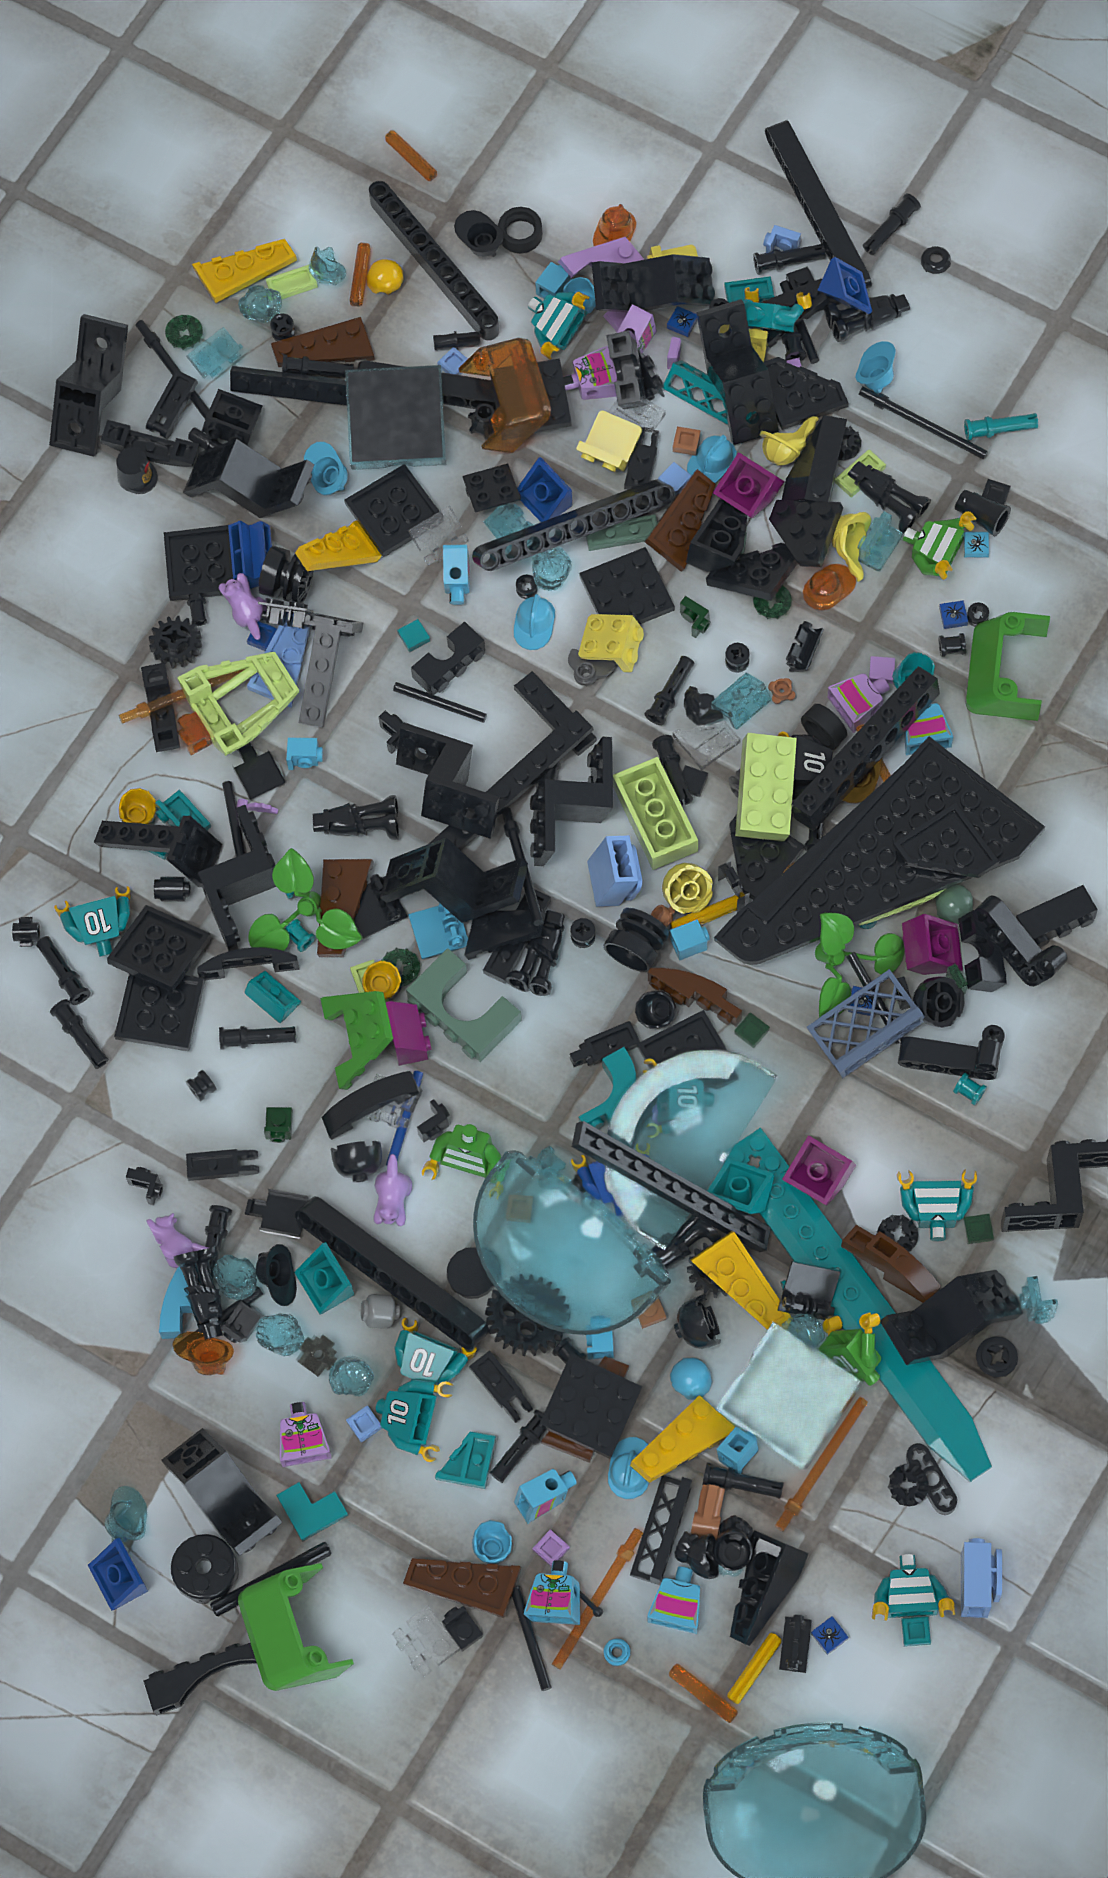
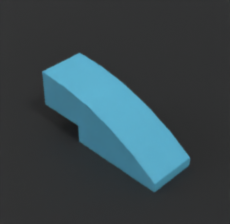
(173, 1307)

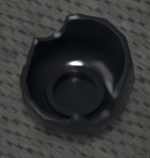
(655, 1009)

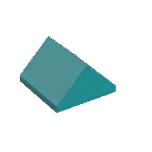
(743, 1186)
(324, 1279)

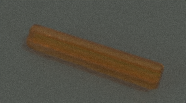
(411, 155)
(360, 274)
(703, 1693)

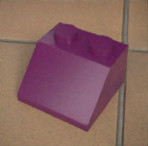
(748, 486)
(931, 945)
(408, 1033)
(819, 1171)

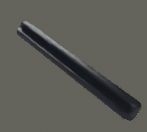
(307, 1558)

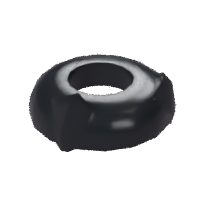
(935, 267)

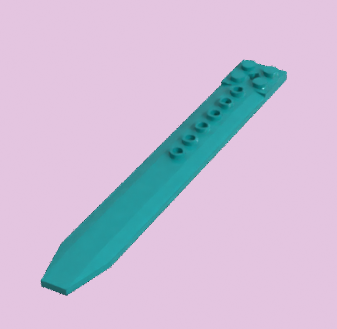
(914, 1387)

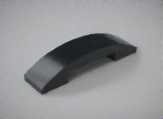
(156, 449)
(162, 720)
(214, 967)
(367, 1100)

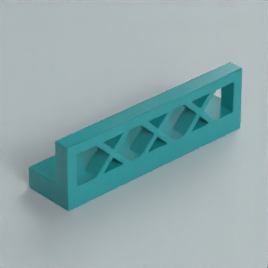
(698, 379)

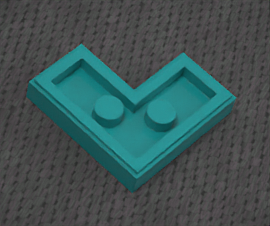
(736, 289)
(308, 1517)

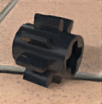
(26, 931)

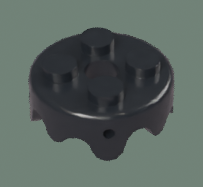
(208, 1586)

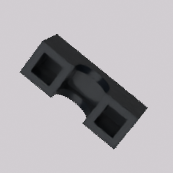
(629, 382)
(435, 673)
(988, 970)

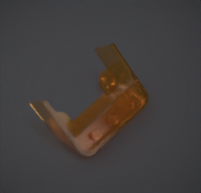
(519, 390)

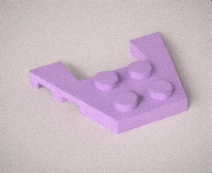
(614, 251)

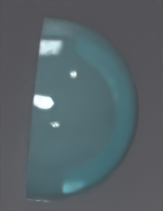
(687, 1120)
(561, 1250)
(815, 1804)

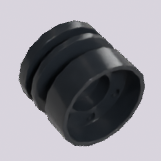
(282, 574)
(636, 939)

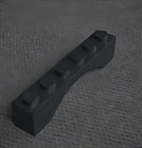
(171, 1689)

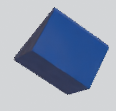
(845, 285)
(544, 492)
(117, 1575)

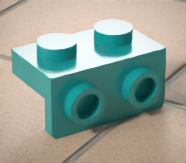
(178, 806)

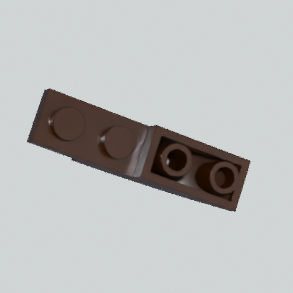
(687, 987)
(897, 1263)

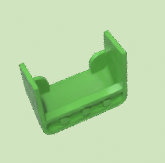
(985, 689)
(275, 1635)

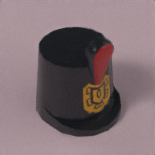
(135, 471)

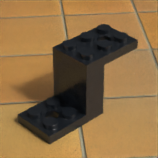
(653, 283)
(737, 371)
(88, 385)
(249, 478)
(448, 771)
(572, 801)
(238, 877)
(454, 880)
(1064, 1189)
(951, 1317)
(221, 1492)

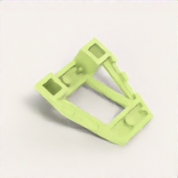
(204, 701)

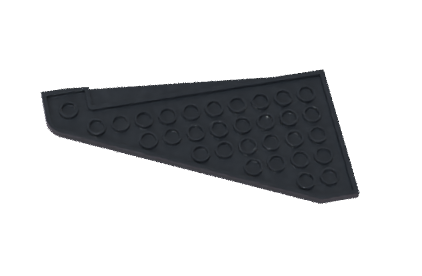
(858, 868)

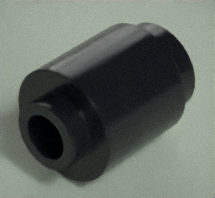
(171, 888)

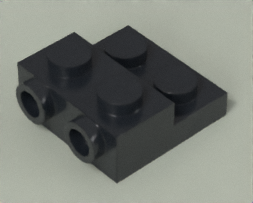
(231, 417)

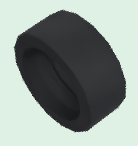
(521, 214)
(824, 726)

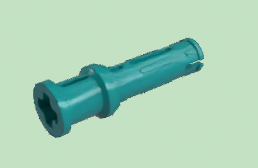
(989, 426)

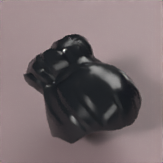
(733, 1545)
(698, 1553)

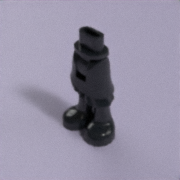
(883, 310)
(879, 488)
(348, 821)
(543, 947)
(687, 1235)
(205, 1297)

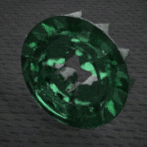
(181, 323)
(782, 597)
(410, 971)

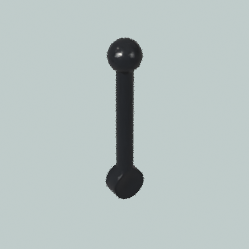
(597, 1611)

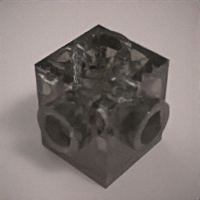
(318, 1364)

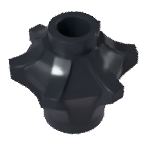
(482, 420)

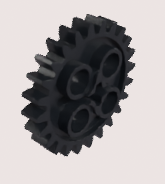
(509, 1327)

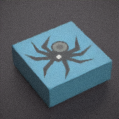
(976, 544)

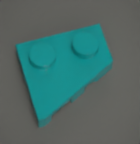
(470, 1462)

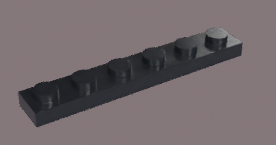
(288, 385)

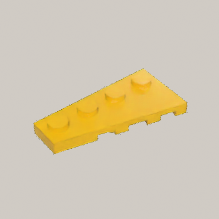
(339, 549)
(741, 1279)
(682, 1440)

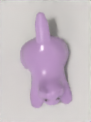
(244, 605)
(391, 1189)
(171, 1241)

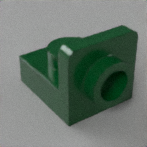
(695, 613)
(278, 1124)

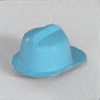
(876, 366)
(713, 457)
(328, 472)
(534, 623)
(621, 1476)

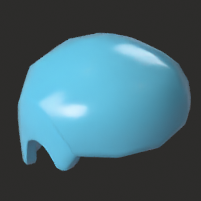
(584, 286)
(691, 1378)
(491, 1542)

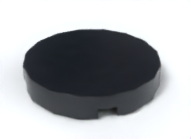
(468, 1275)

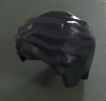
(699, 707)

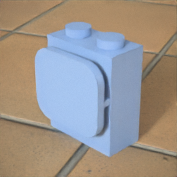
(615, 871)
(979, 1577)

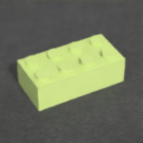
(766, 787)
(655, 813)

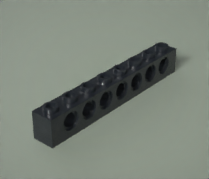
(865, 748)

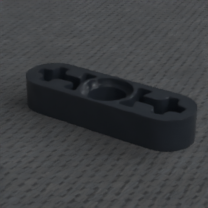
(947, 1492)

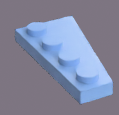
(289, 646)

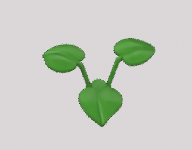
(292, 874)
(835, 933)

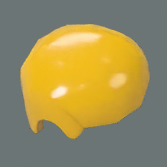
(384, 276)
(137, 806)
(382, 977)

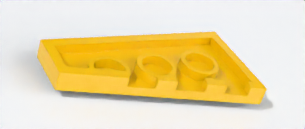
(233, 273)

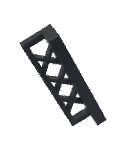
(672, 1526)

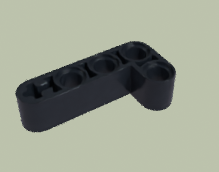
(1016, 944)
(951, 1058)

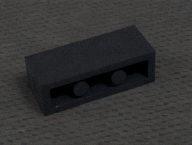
(1059, 916)

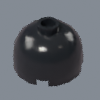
(939, 1001)
(357, 1160)
(697, 1324)

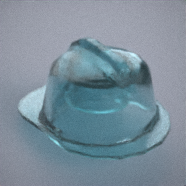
(126, 1515)

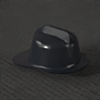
(478, 233)
(277, 1273)

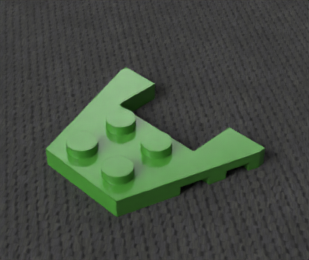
(366, 1028)

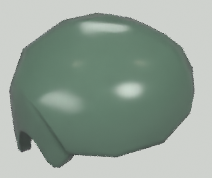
(954, 903)

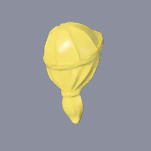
(786, 447)
(847, 537)

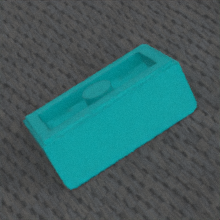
(271, 996)

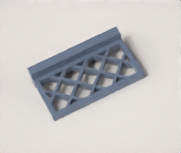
(874, 1043)

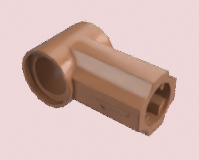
(707, 1517)

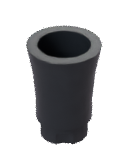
(989, 514)

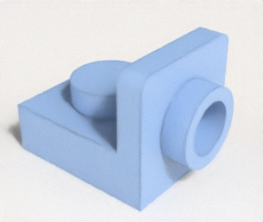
(782, 238)

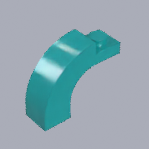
(622, 1075)

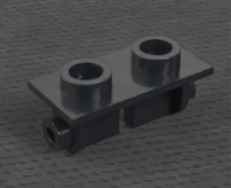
(651, 382)
(801, 655)
(795, 1644)

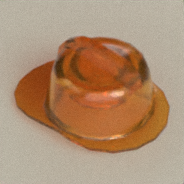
(614, 224)
(828, 586)
(207, 1355)

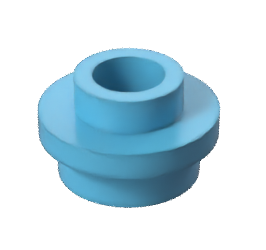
(620, 1644)

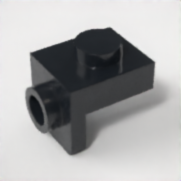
(392, 726)
(436, 1124)
(145, 1179)
(241, 1323)

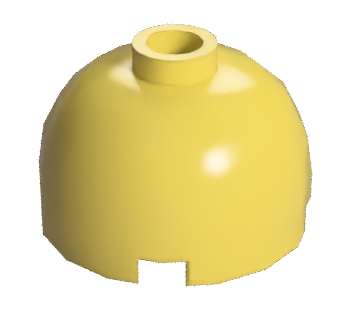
(687, 888)

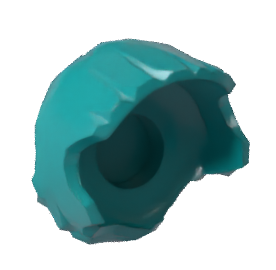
(909, 664)

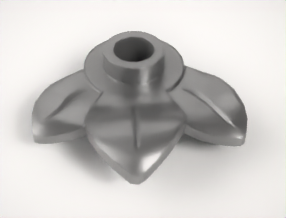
(595, 668)

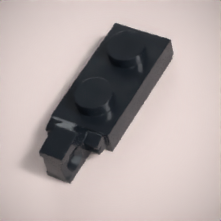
(604, 1044)

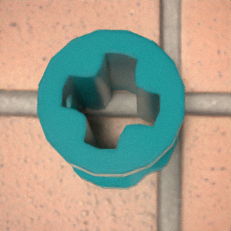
(300, 935)
(969, 1089)

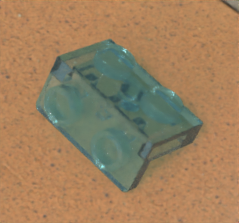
(214, 352)
(507, 520)
(879, 543)
(742, 700)
(1031, 1300)

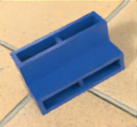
(248, 549)

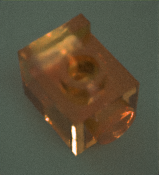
(193, 733)

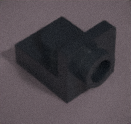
(461, 1627)

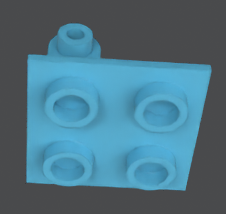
(437, 930)

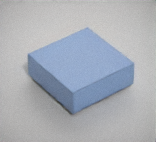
(452, 361)
(675, 477)
(364, 1424)

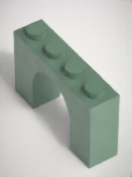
(475, 1036)

